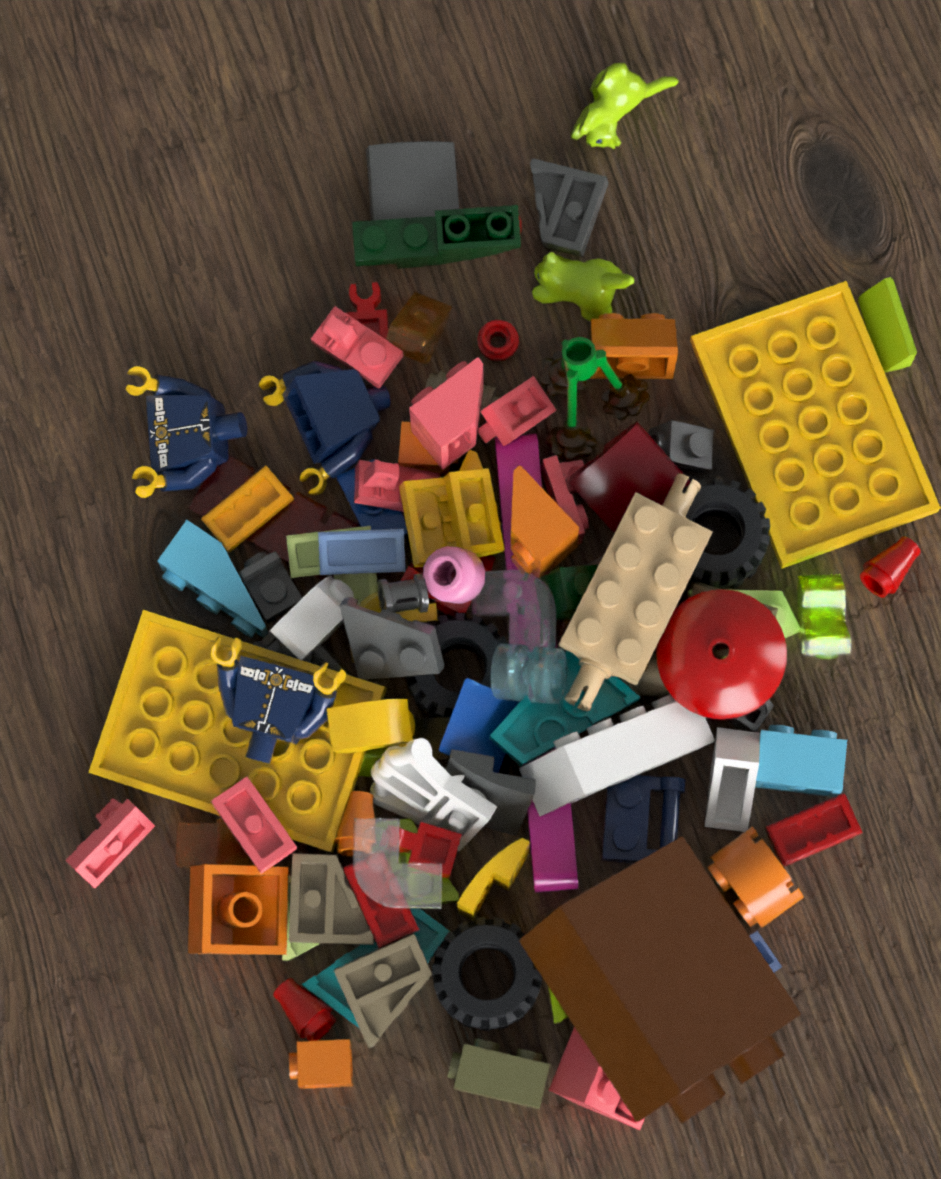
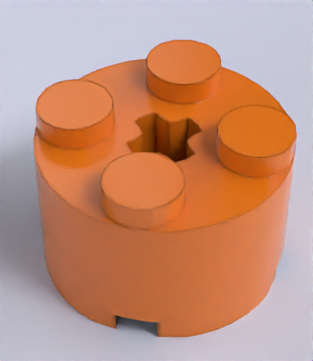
(755, 878)

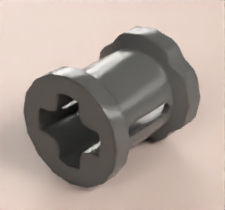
(403, 595)

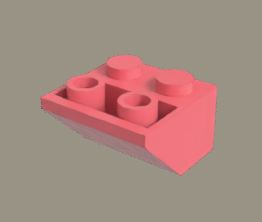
(449, 415)
(586, 1084)

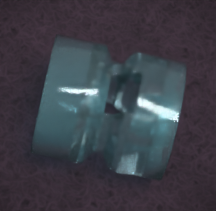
(523, 673)

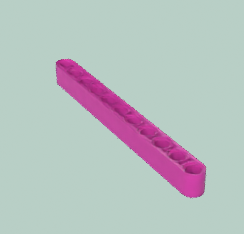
(550, 834)

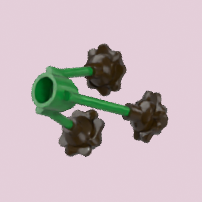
(568, 374)

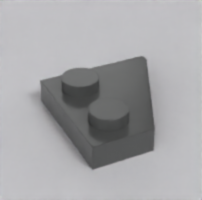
(566, 205)
(388, 644)

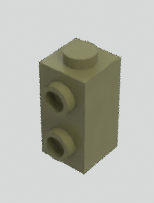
(500, 1075)

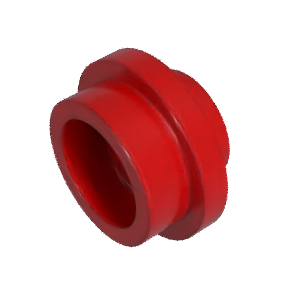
(498, 328)

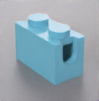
(801, 761)

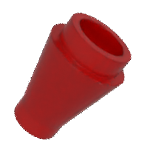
(887, 569)
(305, 1011)

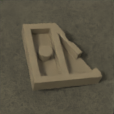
(324, 904)
(383, 984)

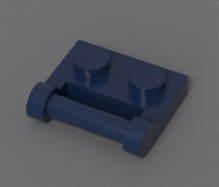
(629, 815)

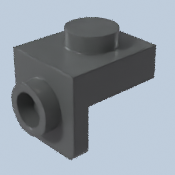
(685, 444)

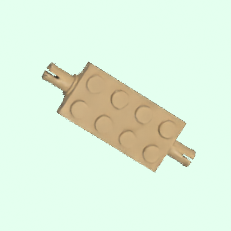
(634, 591)

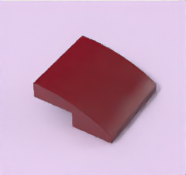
(625, 467)

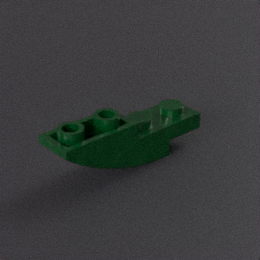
(437, 239)

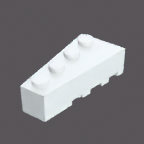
(615, 753)

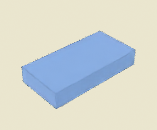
(361, 551)

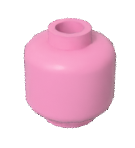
(454, 574)

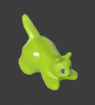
(615, 94)
(586, 284)

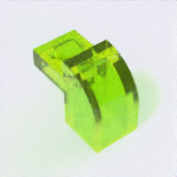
(822, 616)

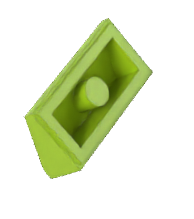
(887, 325)

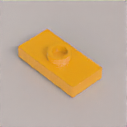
(247, 508)

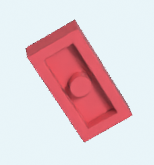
(357, 347)
(516, 412)
(379, 483)
(557, 485)
(254, 825)
(119, 833)

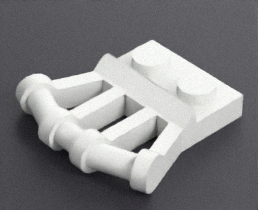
(420, 789)

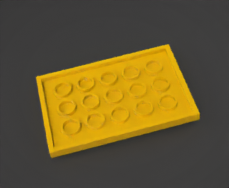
(814, 424)
(178, 743)

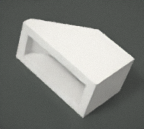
(313, 617)
(732, 779)

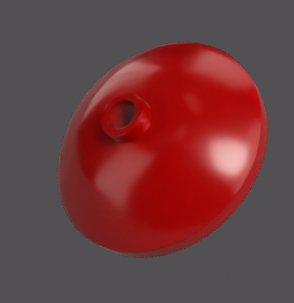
(727, 685)

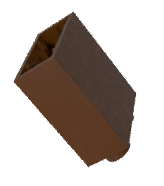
(662, 983)

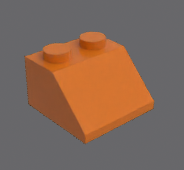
(636, 346)
(539, 527)
(238, 910)

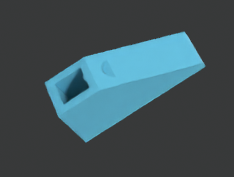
(204, 566)

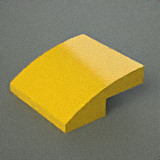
(453, 513)
(500, 871)

